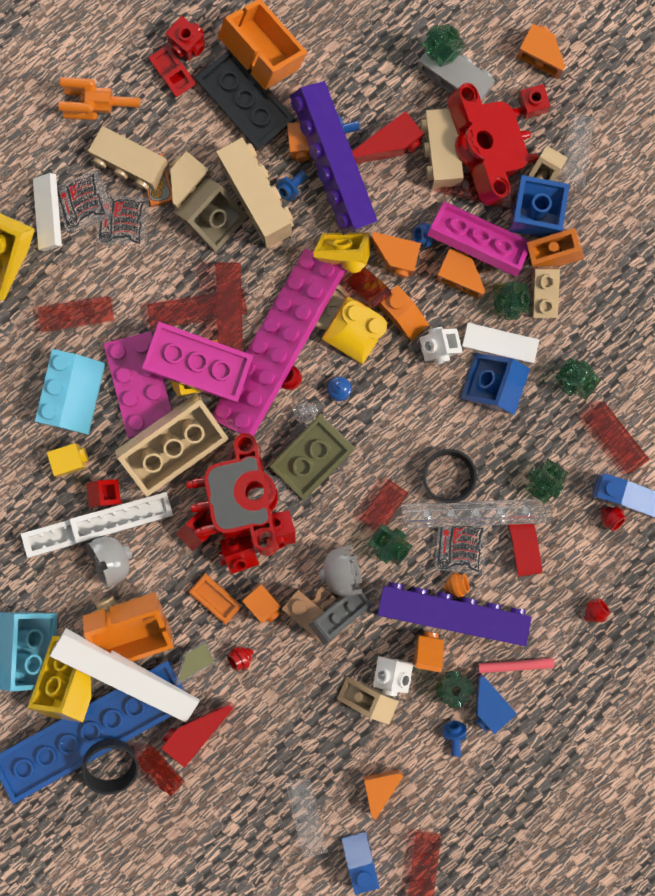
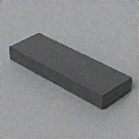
(339, 616)

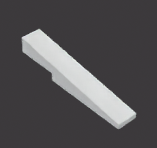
(96, 525)
(123, 675)

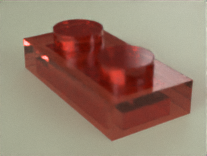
(368, 287)
(166, 777)

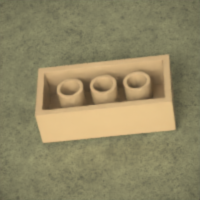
(254, 192)
(171, 445)

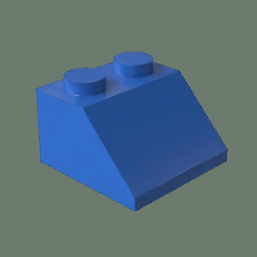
(539, 207)
(495, 383)

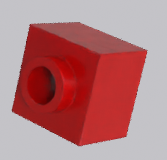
(534, 108)
(103, 493)

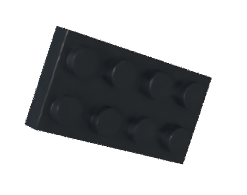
(244, 101)

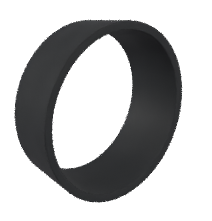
(472, 469)
(114, 786)

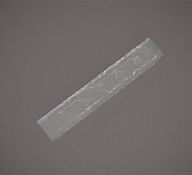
(475, 513)

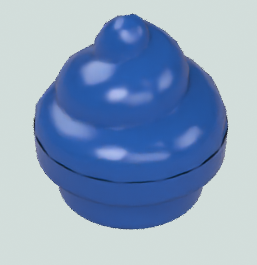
(420, 235)
(339, 388)

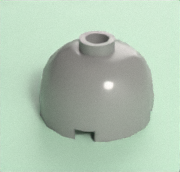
(110, 559)
(341, 572)

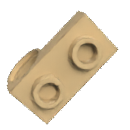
(545, 292)

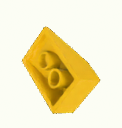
(14, 246)
(61, 689)

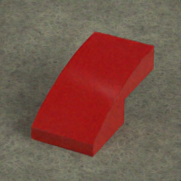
(172, 71)
(525, 549)

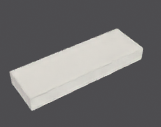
(47, 212)
(500, 343)

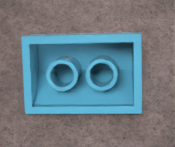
(70, 392)
(24, 647)

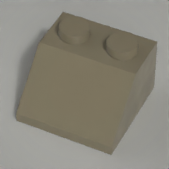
(211, 214)

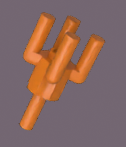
(93, 99)

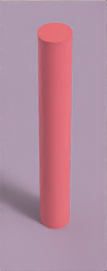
(515, 665)

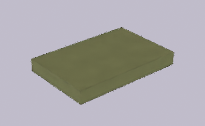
(312, 457)

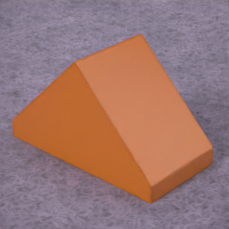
(380, 788)

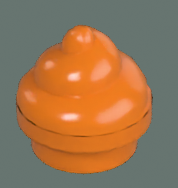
(457, 585)

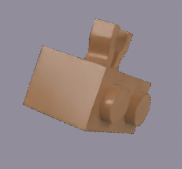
(305, 610)

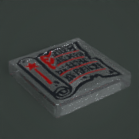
(83, 201)
(128, 223)
(461, 549)

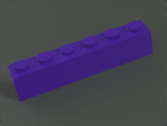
(333, 157)
(454, 615)

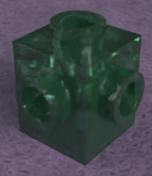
(443, 44)
(511, 300)
(577, 378)
(546, 481)
(390, 544)
(451, 679)

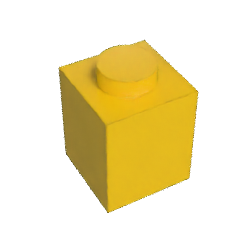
(68, 460)

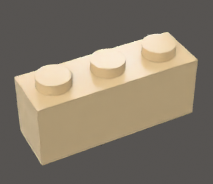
(128, 159)
(444, 163)

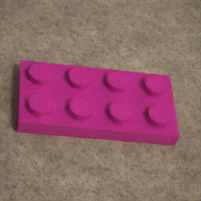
(479, 238)
(197, 362)
(139, 393)

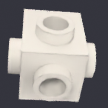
(440, 345)
(392, 675)

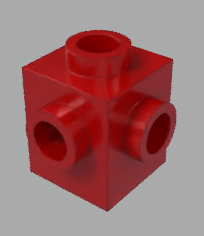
(186, 38)
(284, 528)
(238, 554)

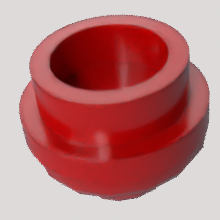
(293, 379)
(612, 518)
(596, 611)
(240, 658)

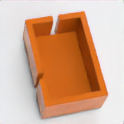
(262, 43)
(130, 628)

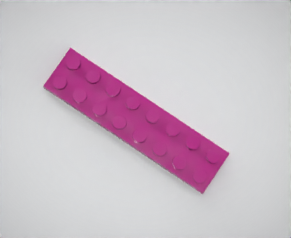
(280, 341)

